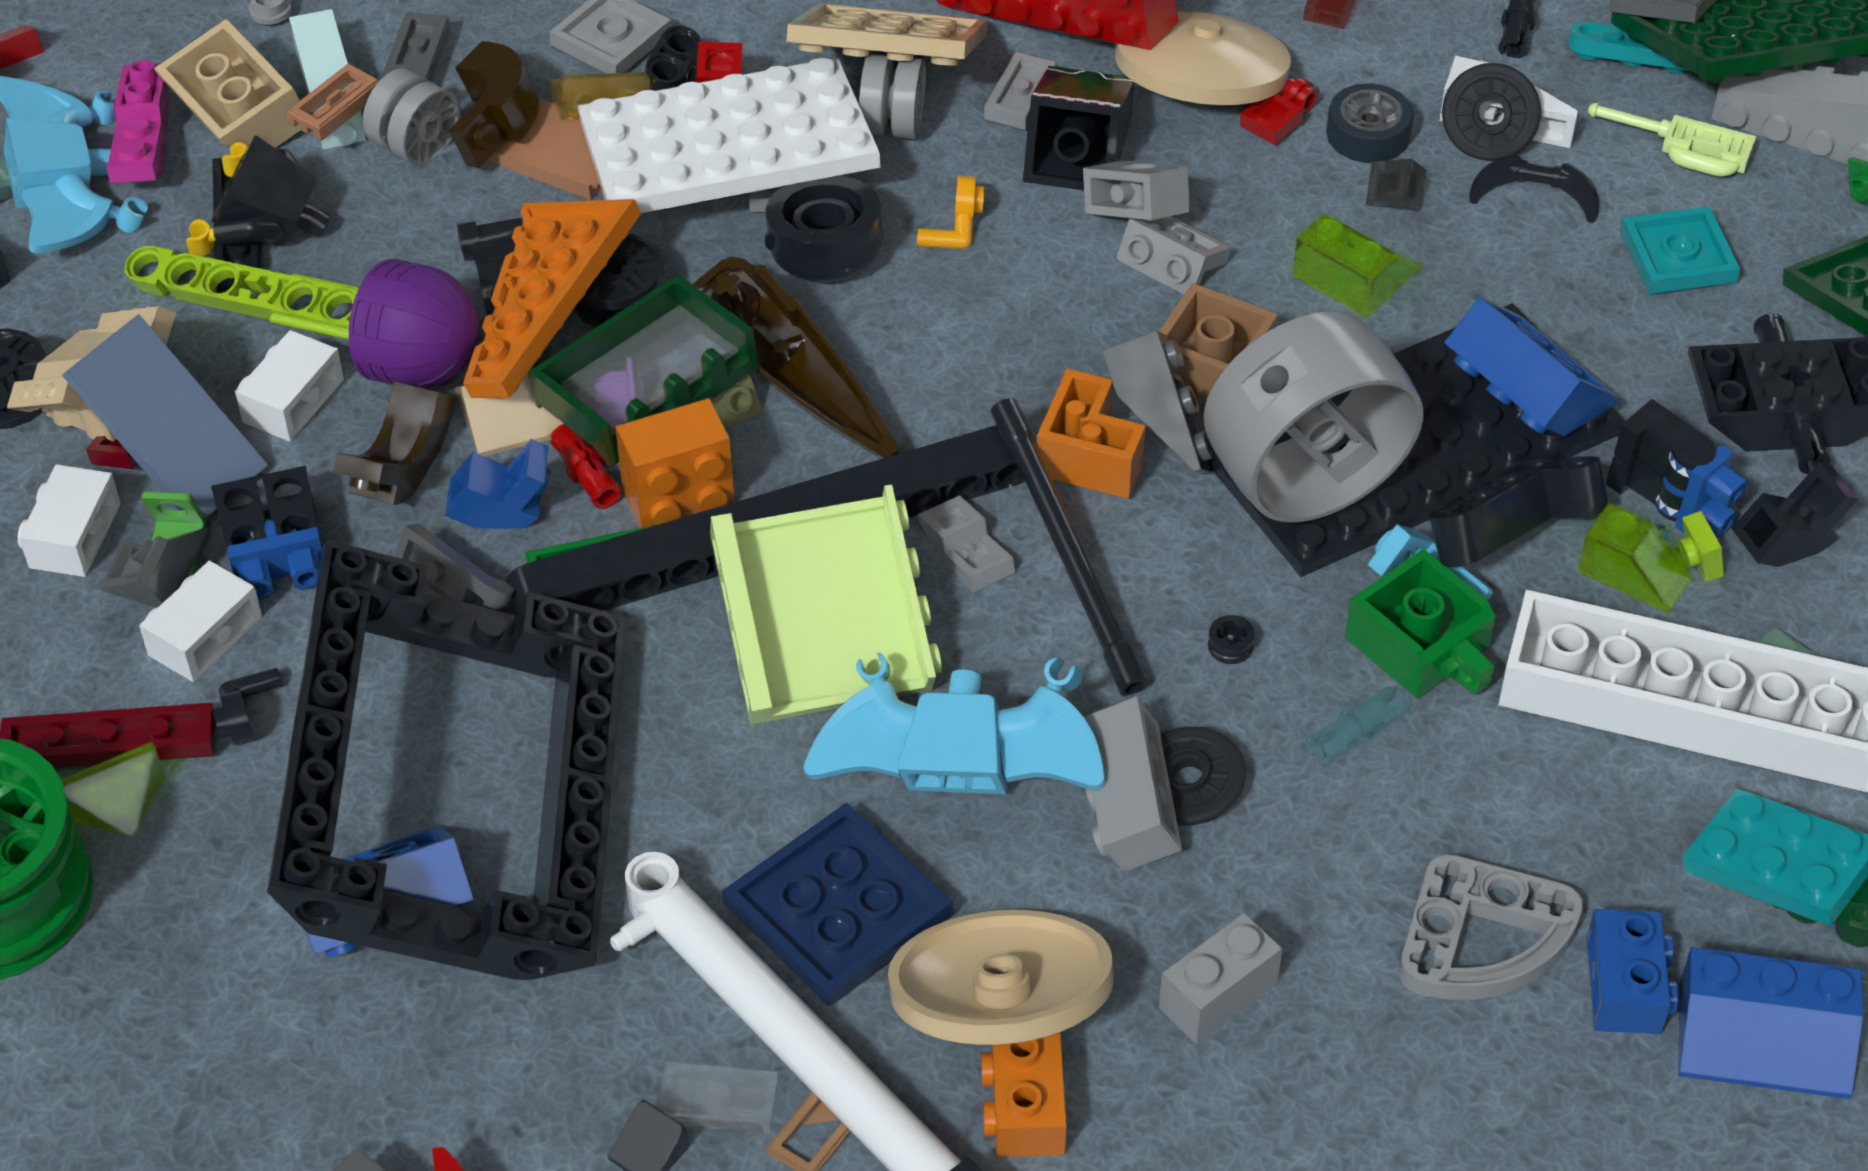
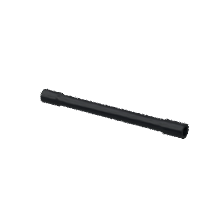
(1116, 649)

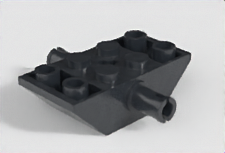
(1785, 391)

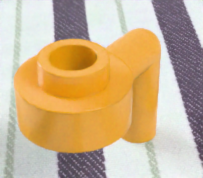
(968, 201)

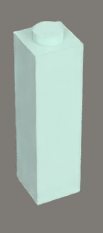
(319, 58)

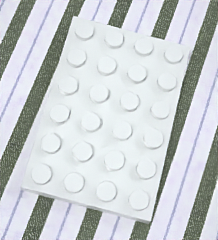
(728, 136)

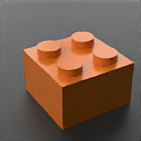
(675, 463)

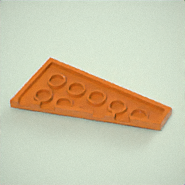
(541, 283)

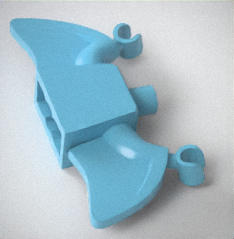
(54, 167)
(960, 736)

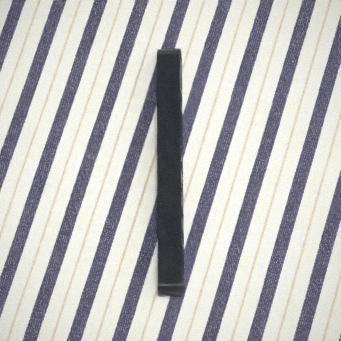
(682, 549)

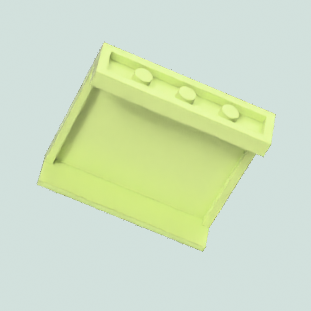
(816, 597)

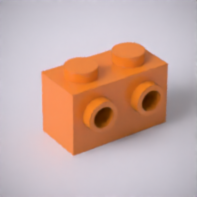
(1027, 1097)

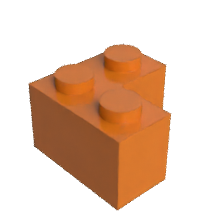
(1087, 444)

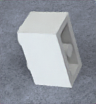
(289, 385)
(69, 520)
(200, 620)

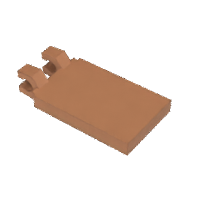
(553, 154)

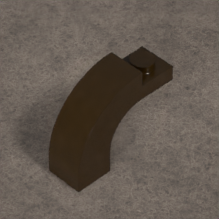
(504, 104)
(404, 447)

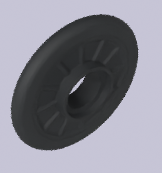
(1495, 83)
(1221, 770)

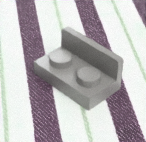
(1171, 251)

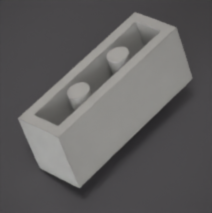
(1136, 802)

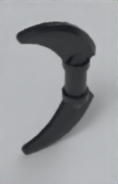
(1514, 168)

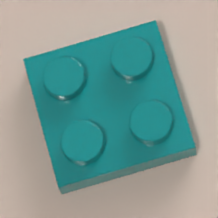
(1679, 250)

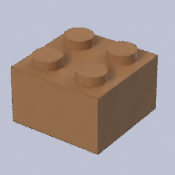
(1212, 333)

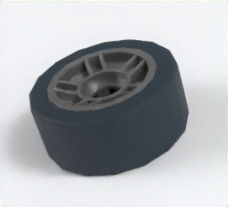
(1369, 123)

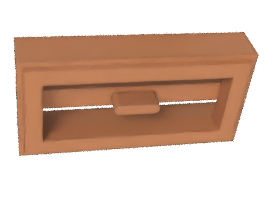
(339, 105)

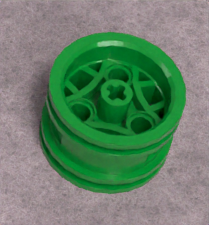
(42, 862)

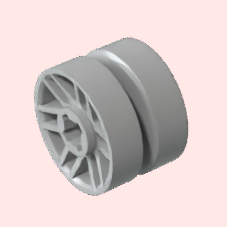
(893, 95)
(410, 116)

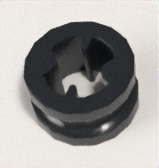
(1240, 630)

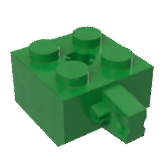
(1423, 626)

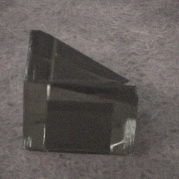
(1396, 184)

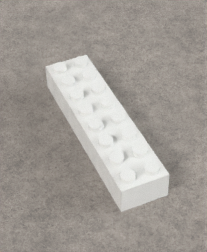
(1690, 689)

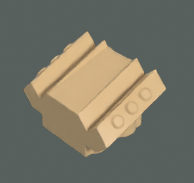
(53, 392)

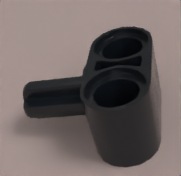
(673, 59)

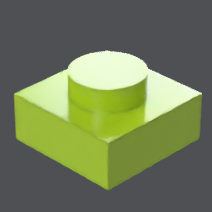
(1701, 547)

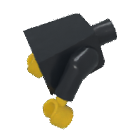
(260, 201)

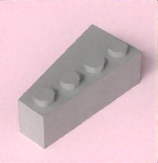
(1800, 108)

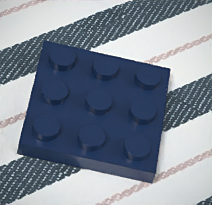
(837, 903)

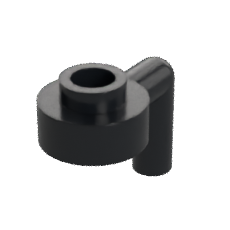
(232, 715)

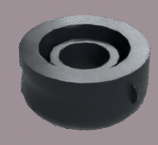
(824, 228)

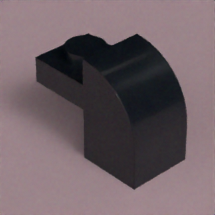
(1798, 526)

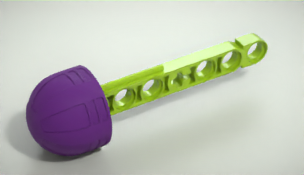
(403, 322)

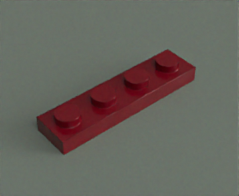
(102, 735)

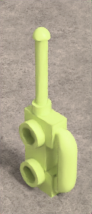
(1692, 142)

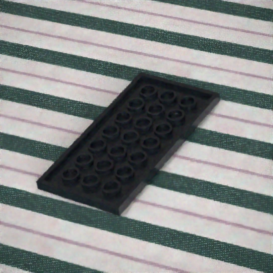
(1461, 445)

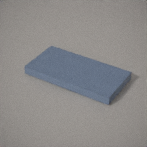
(162, 415)

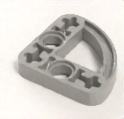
(1472, 897)

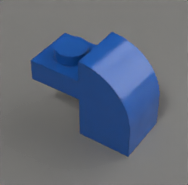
(499, 495)

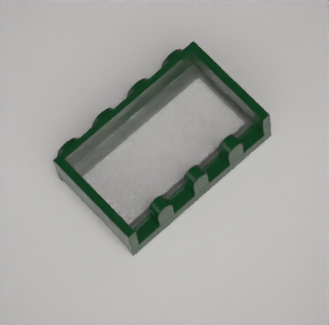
(643, 362)

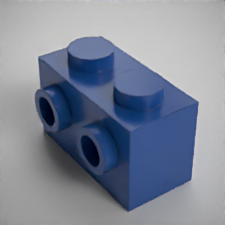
(1630, 971)

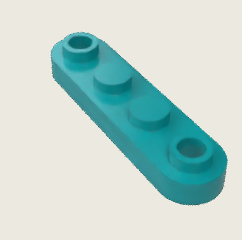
(1604, 40)

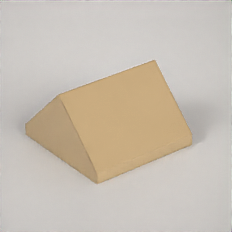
(506, 422)

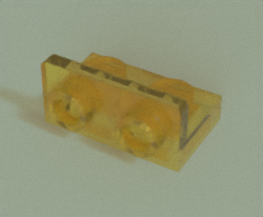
(583, 89)

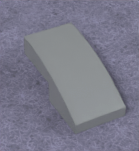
(963, 542)

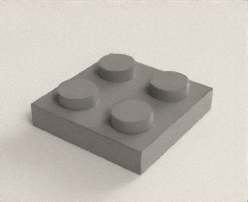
(610, 33)

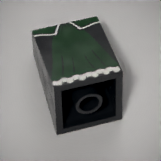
(1075, 124)

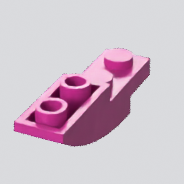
(141, 125)

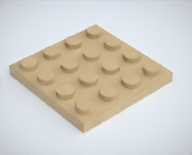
(890, 31)

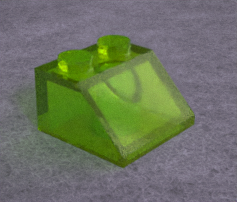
(1350, 264)

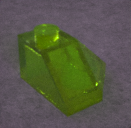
(1635, 557)

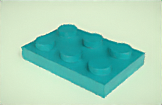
(1781, 856)

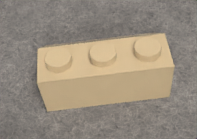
(231, 88)

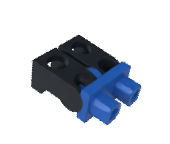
(1675, 468)
(276, 546)

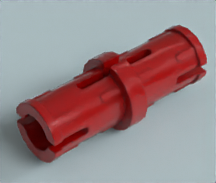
(585, 467)

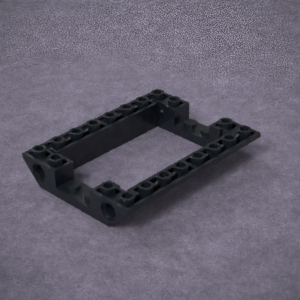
(546, 638)

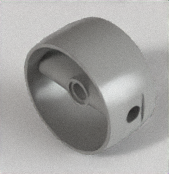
(1287, 386)

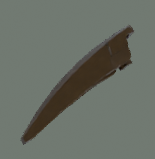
(797, 355)

